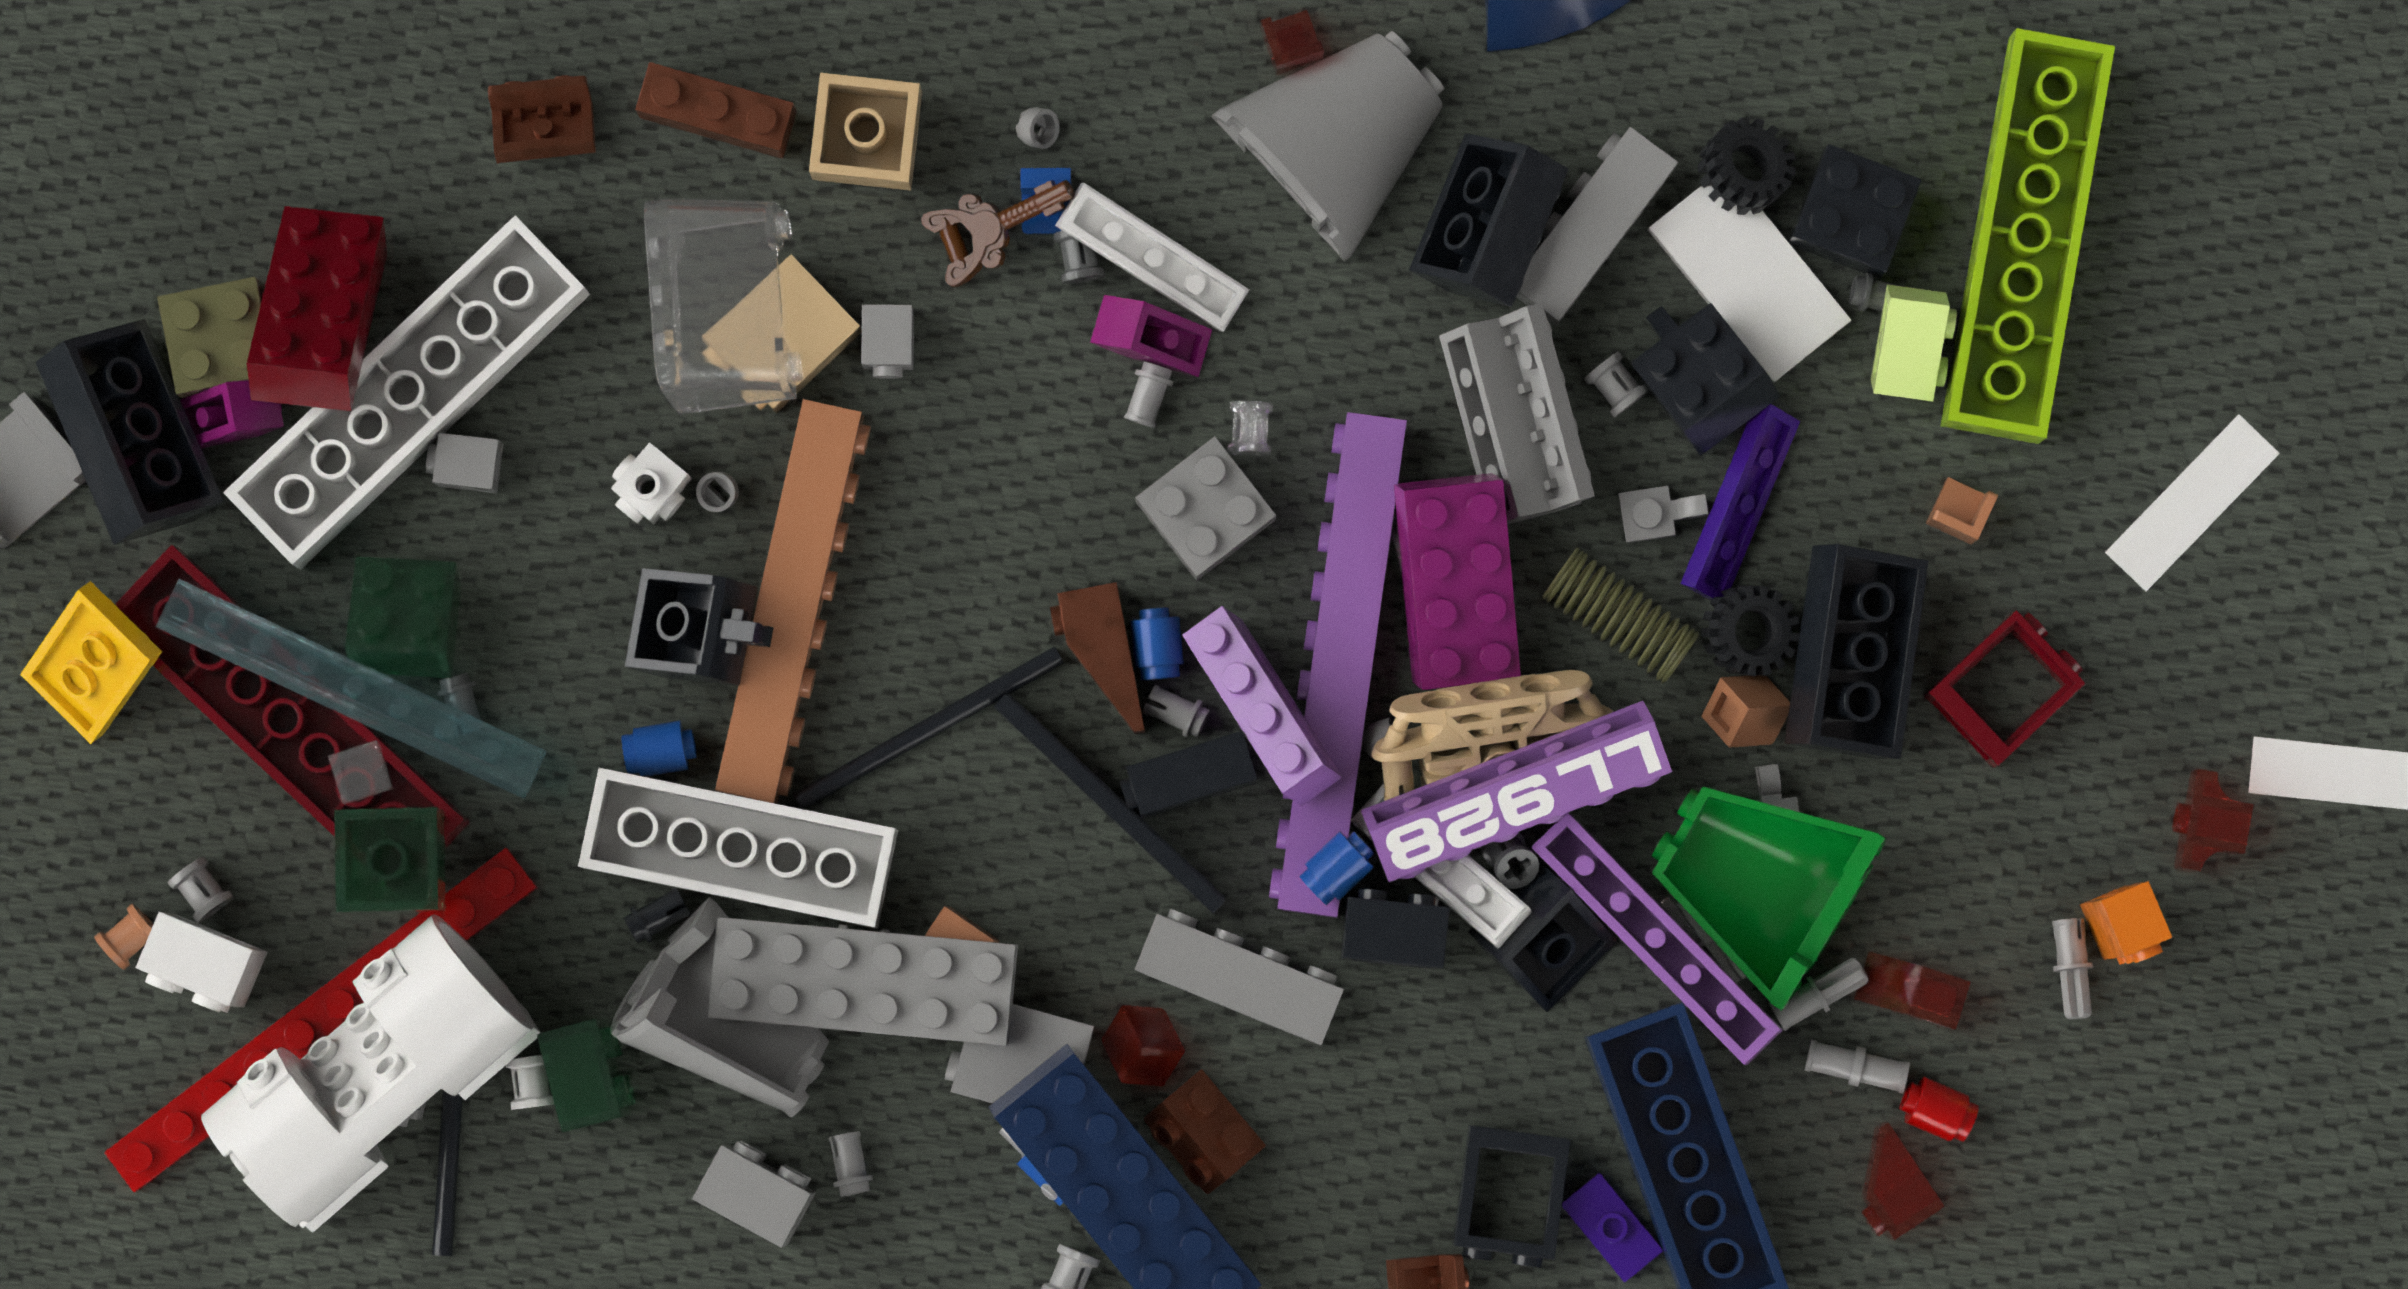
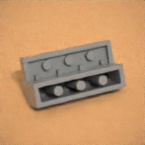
(1518, 411)

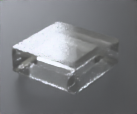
(360, 772)

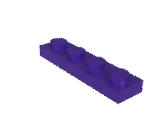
(1740, 502)

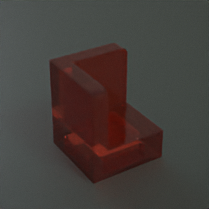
(1291, 42)
(1143, 1045)

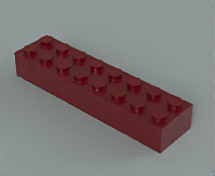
(270, 722)

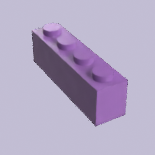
(1262, 706)

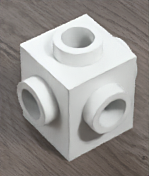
(649, 466)

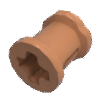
(126, 936)

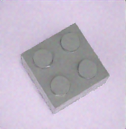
(1205, 508)
(754, 1193)

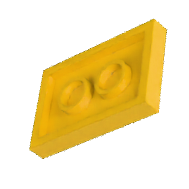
(90, 662)

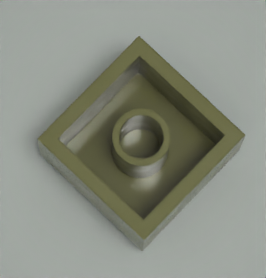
(210, 333)

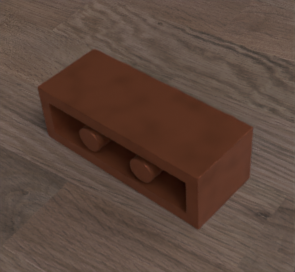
(716, 110)

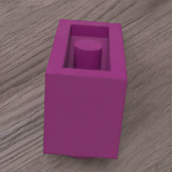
(1151, 335)
(229, 414)

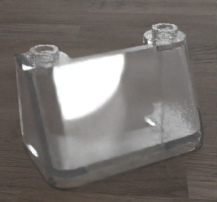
(718, 303)

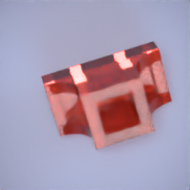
(2209, 822)

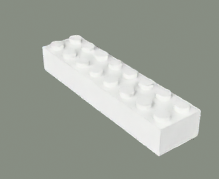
(408, 393)

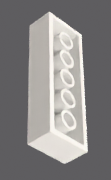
(738, 848)

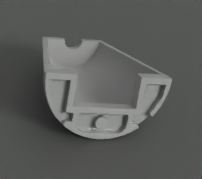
(1340, 132)
(669, 1020)

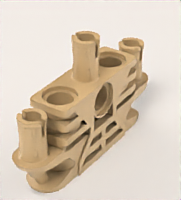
(1479, 723)

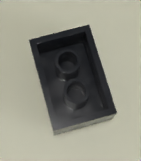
(1489, 219)

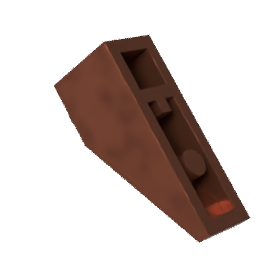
(1098, 638)

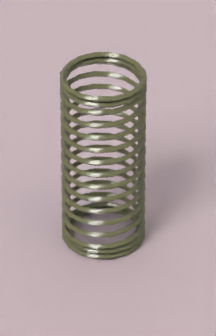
(1683, 637)

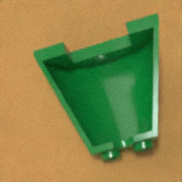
(1764, 882)

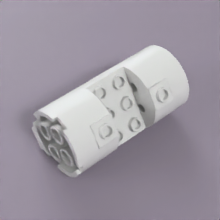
(314, 1123)

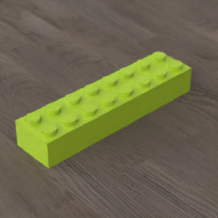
(2027, 236)

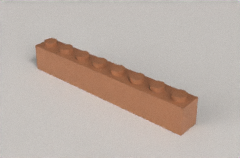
(791, 601)

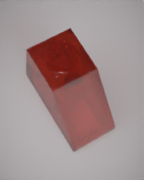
(1913, 991)
(1895, 1187)

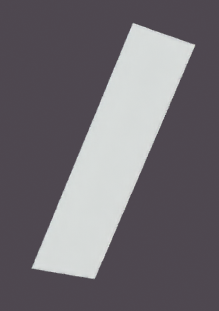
(2192, 502)
(2329, 773)

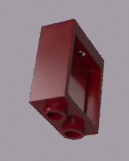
(1969, 723)

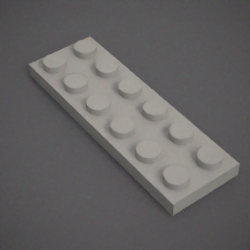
(863, 981)

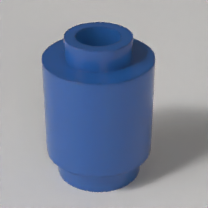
(1157, 644)
(658, 749)
(1337, 867)

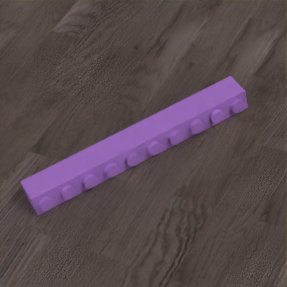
(1342, 640)

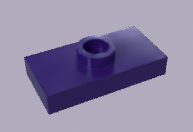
(1611, 1227)

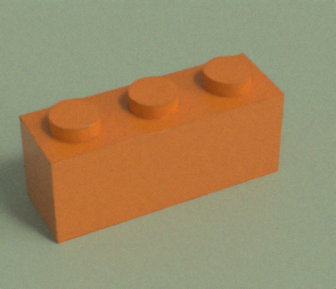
(2127, 923)

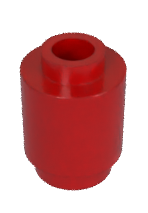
(1938, 1109)

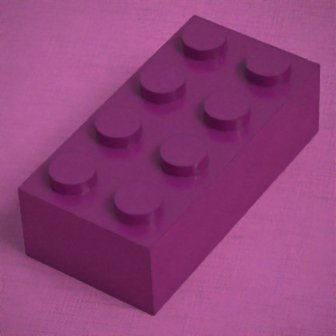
(1457, 580)

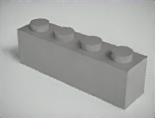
(1595, 222)
(1238, 978)

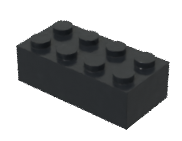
(129, 431)
(1856, 651)

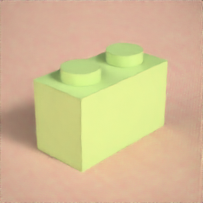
(1912, 343)

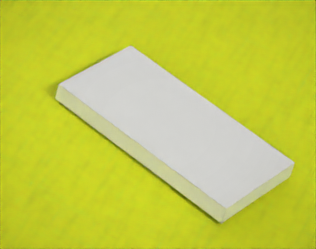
(1751, 279)

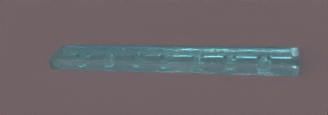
(351, 688)

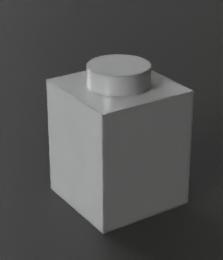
(887, 340)
(465, 462)

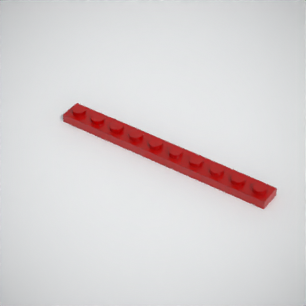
(179, 1126)

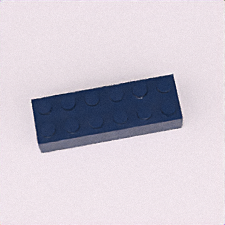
(1684, 1153)
(1115, 1181)

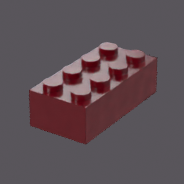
(317, 308)

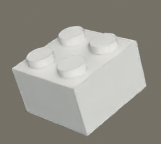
(200, 960)

